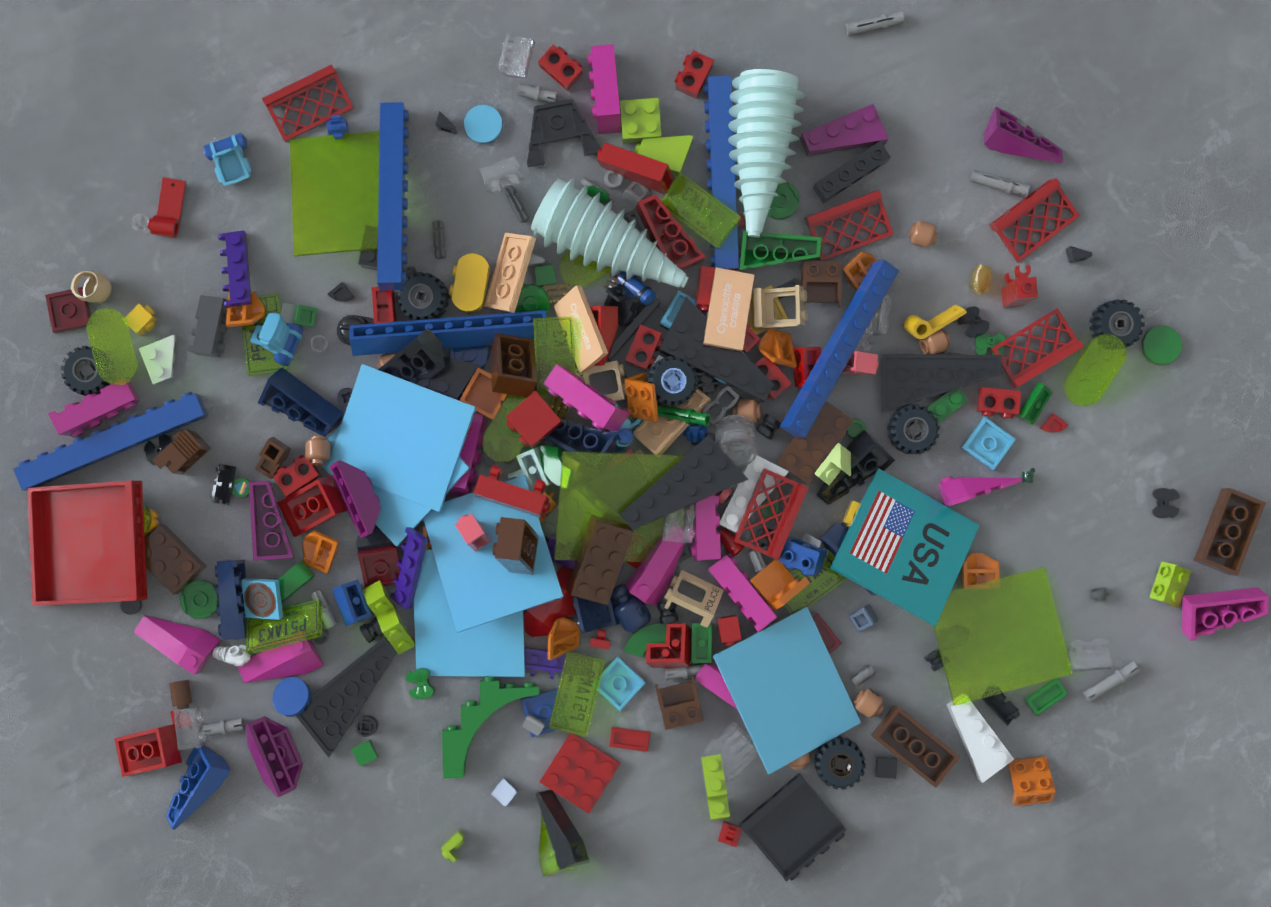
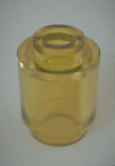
(980, 279)

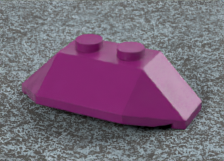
(357, 495)
(274, 755)

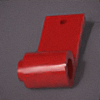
(169, 211)

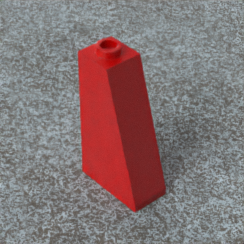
(636, 167)

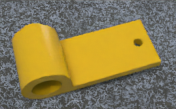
(922, 329)

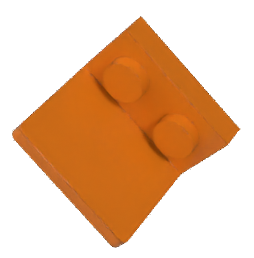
(641, 398)
(777, 584)
(1031, 781)

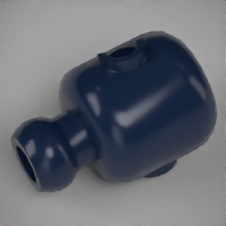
(630, 610)

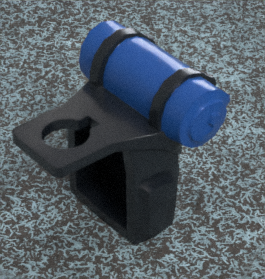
(628, 297)

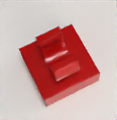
(600, 641)
(729, 834)

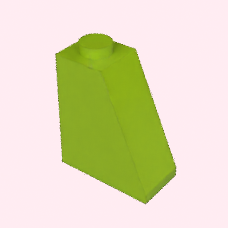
(668, 150)

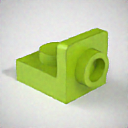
(453, 842)

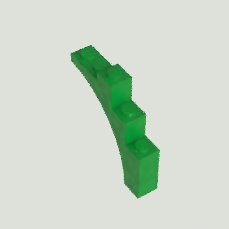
(458, 740)

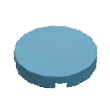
(483, 124)

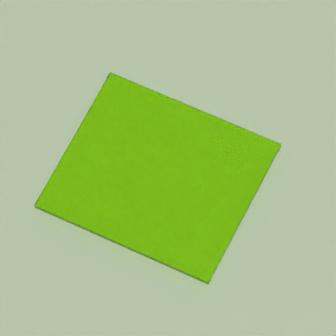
(335, 193)
(605, 487)
(1001, 637)

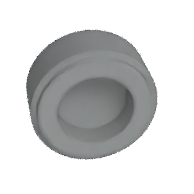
(613, 180)

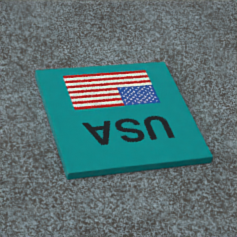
(905, 547)

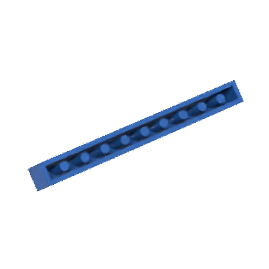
(720, 163)
(392, 196)
(451, 332)
(839, 348)
(111, 441)

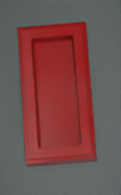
(629, 739)

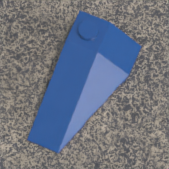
(203, 777)

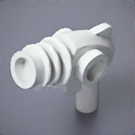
(232, 655)

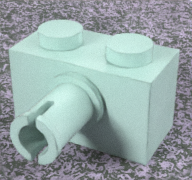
(531, 468)

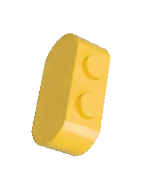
(470, 283)

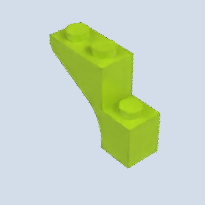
(388, 617)
(715, 788)

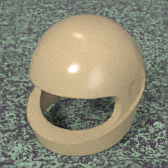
(95, 289)

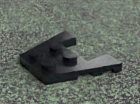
(556, 123)

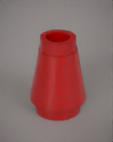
(731, 547)

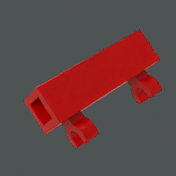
(1020, 290)
(512, 496)

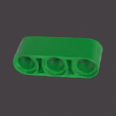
(294, 580)

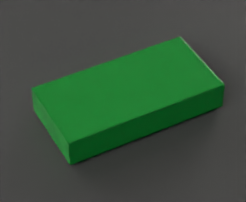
(1046, 696)

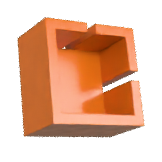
(480, 394)

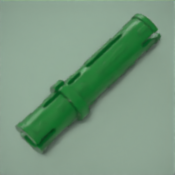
(688, 416)

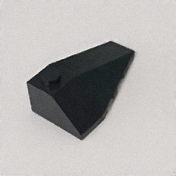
(418, 359)
(866, 458)
(564, 837)

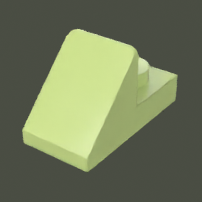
(837, 460)

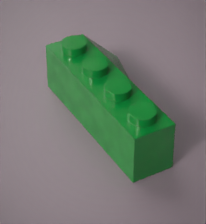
(777, 249)

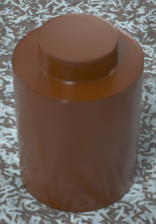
(180, 694)

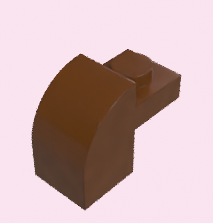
(272, 457)

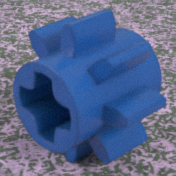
(337, 127)
(695, 432)

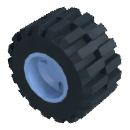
(673, 380)

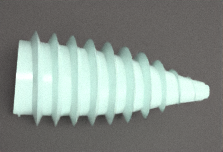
(762, 139)
(600, 235)

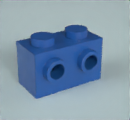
(802, 556)
(351, 602)

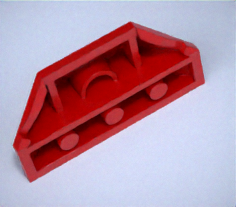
(540, 619)

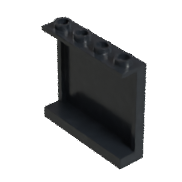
(649, 317)
(793, 827)

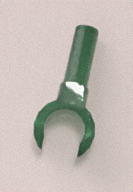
(1028, 476)

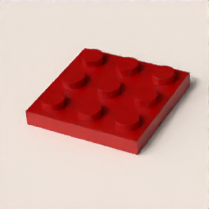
(580, 772)

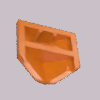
(858, 268)
(245, 314)
(778, 347)
(319, 551)
(979, 569)
(563, 637)

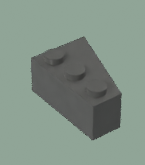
(209, 327)

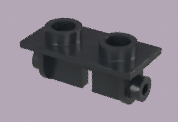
(222, 490)
(1003, 710)

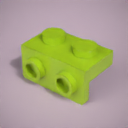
(1170, 584)

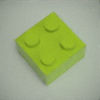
(640, 119)

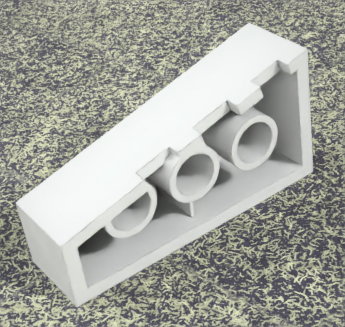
(741, 496)
(981, 743)

